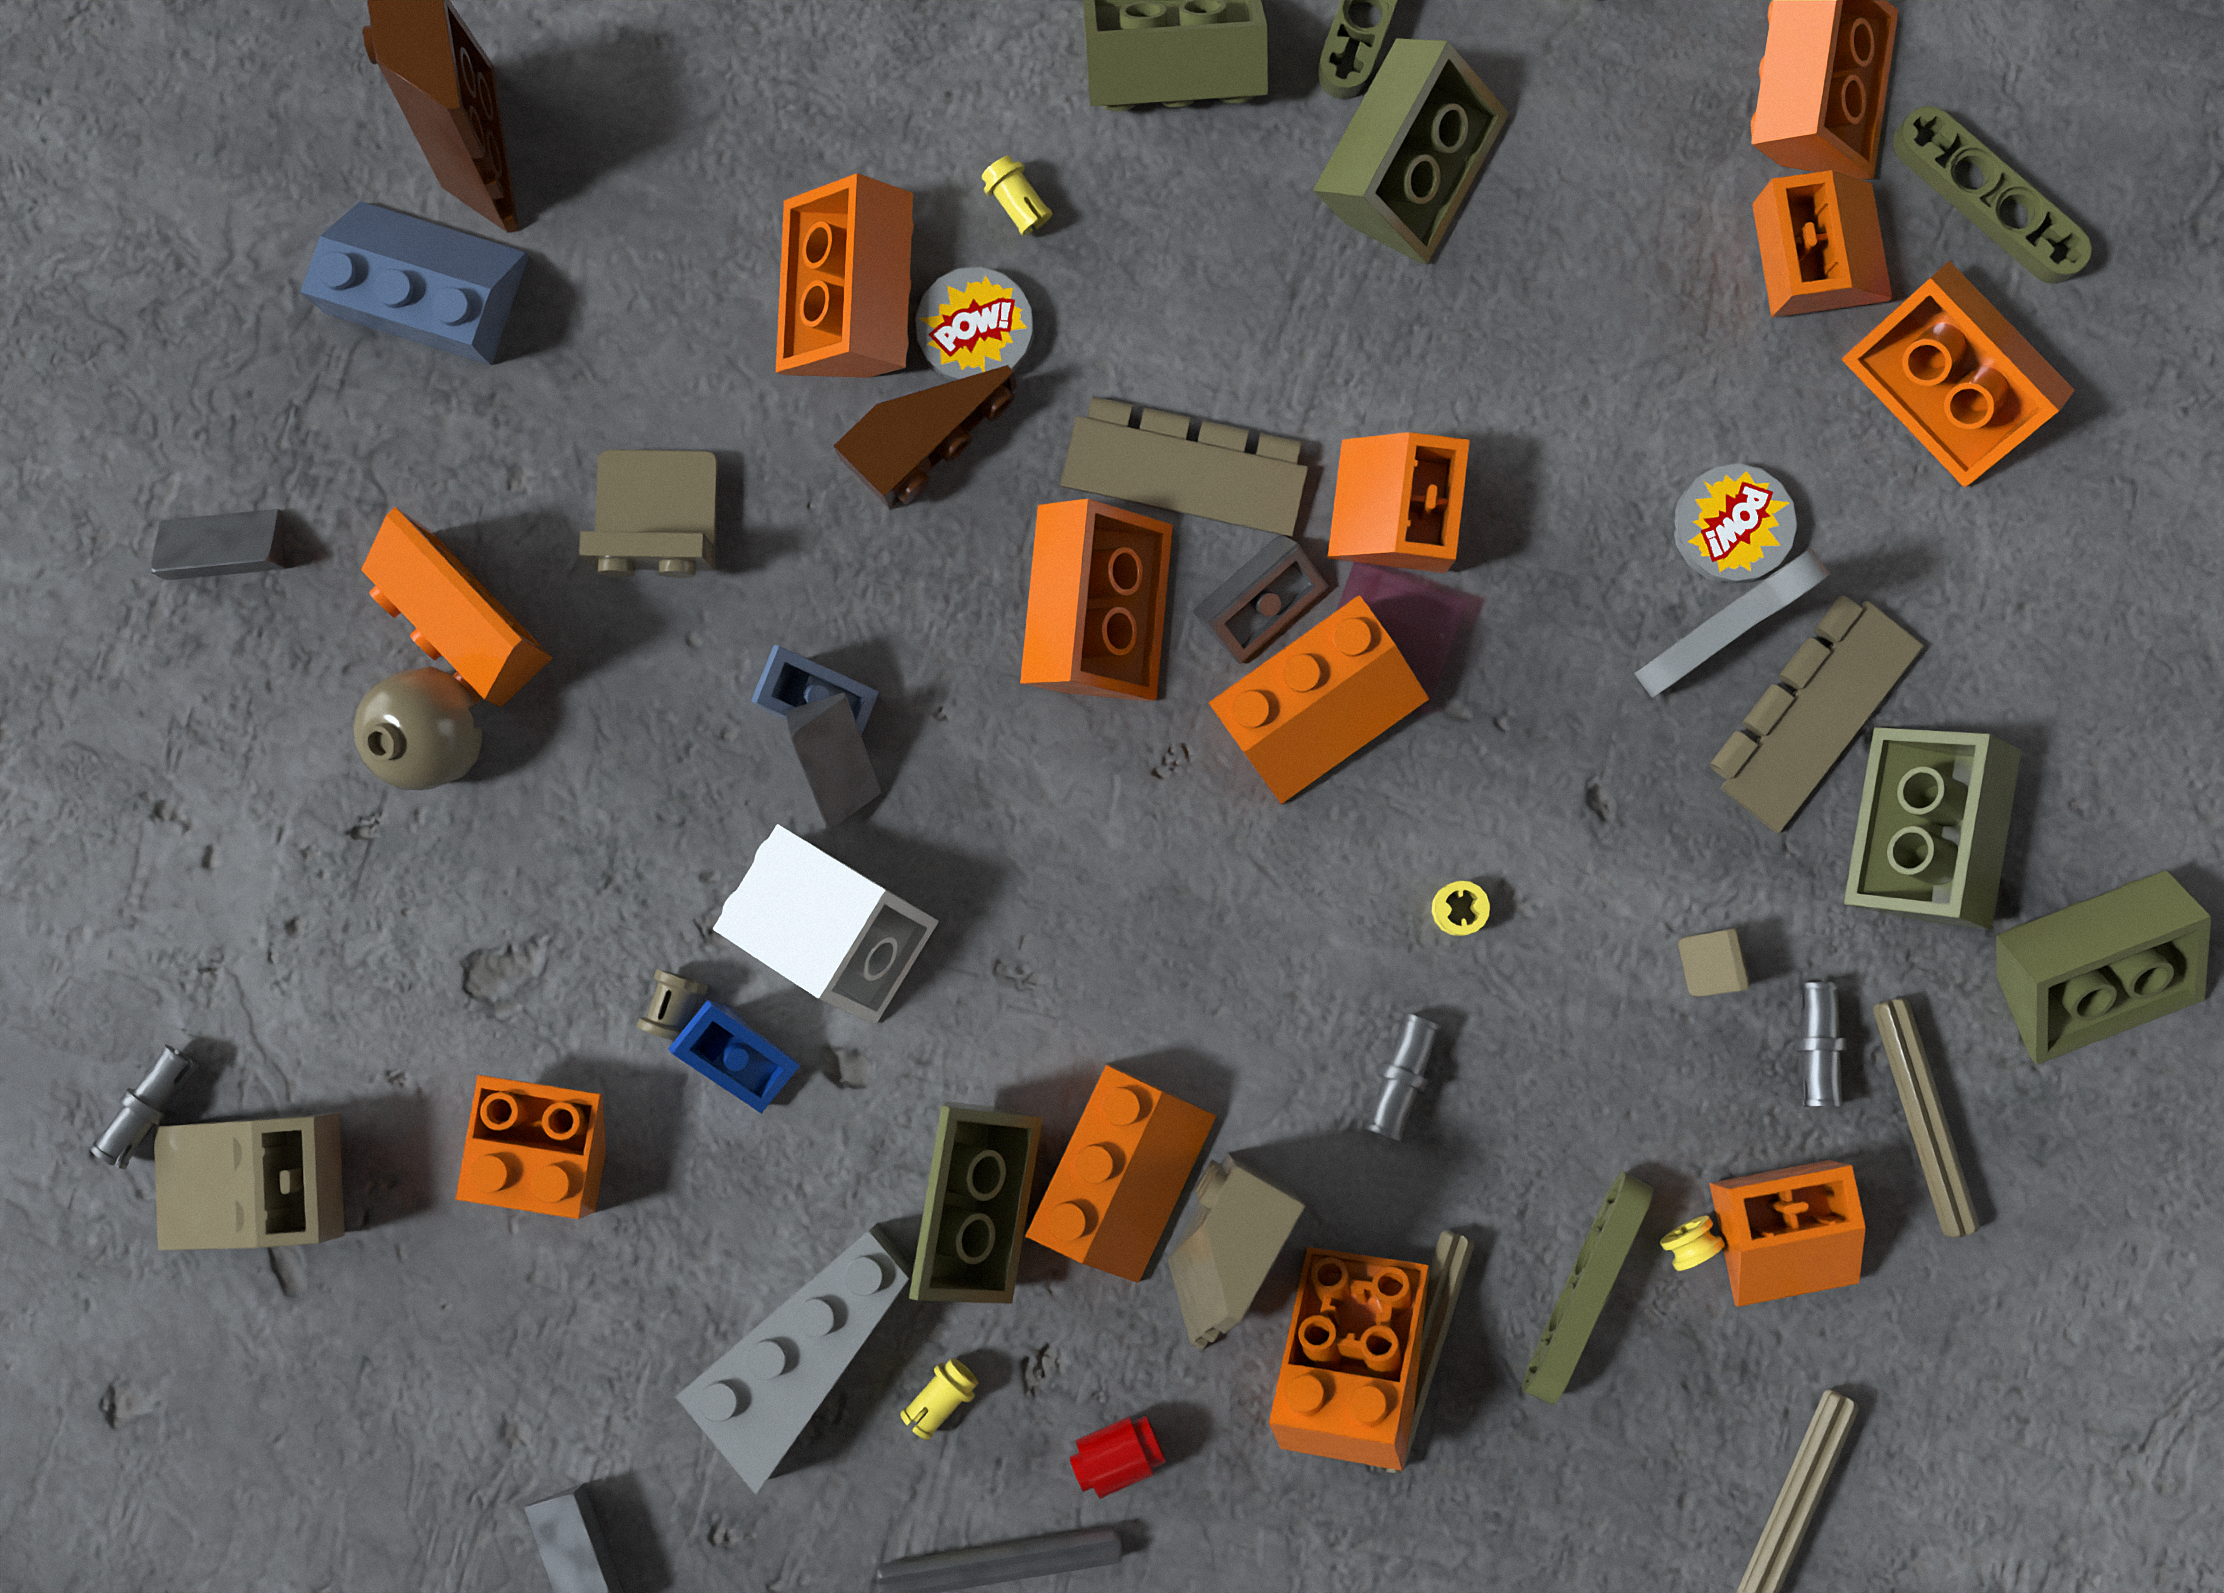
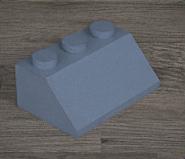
(415, 280)

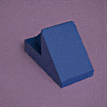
(734, 1055)

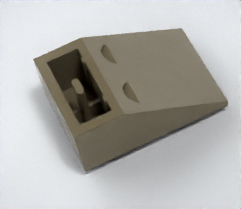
(249, 1183)

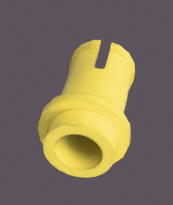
(1016, 194)
(940, 1397)

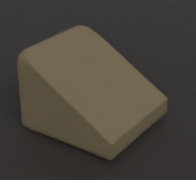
(1714, 963)

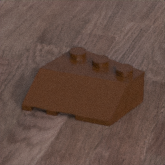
(447, 98)

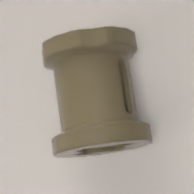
(671, 1004)

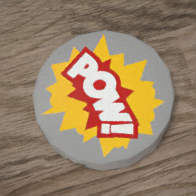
(973, 323)
(1734, 523)

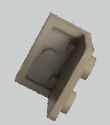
(654, 513)

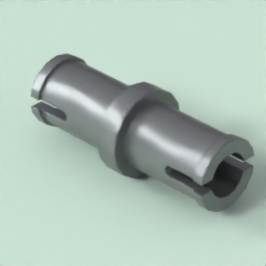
(1820, 1044)
(1402, 1077)
(144, 1107)

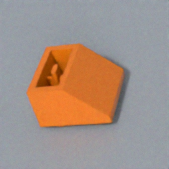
(1820, 243)
(1399, 501)
(533, 1148)
(1790, 1231)

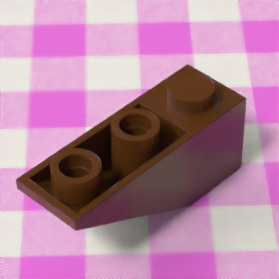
(912, 433)

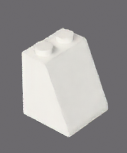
(825, 925)

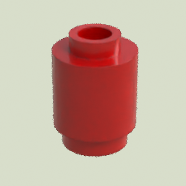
(1117, 1456)

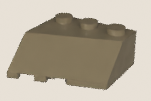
(1229, 1245)

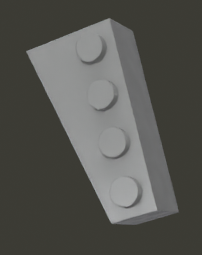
(783, 1369)

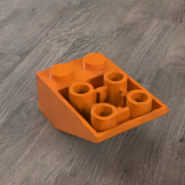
(1352, 1359)

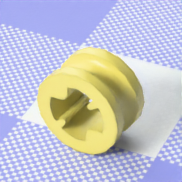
(1479, 906)
(1692, 1243)

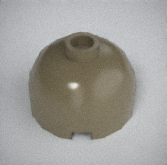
(417, 729)

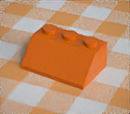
(1825, 84)
(845, 280)
(1958, 375)
(1096, 601)
(451, 611)
(1319, 699)
(1121, 1175)

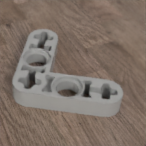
(1733, 621)

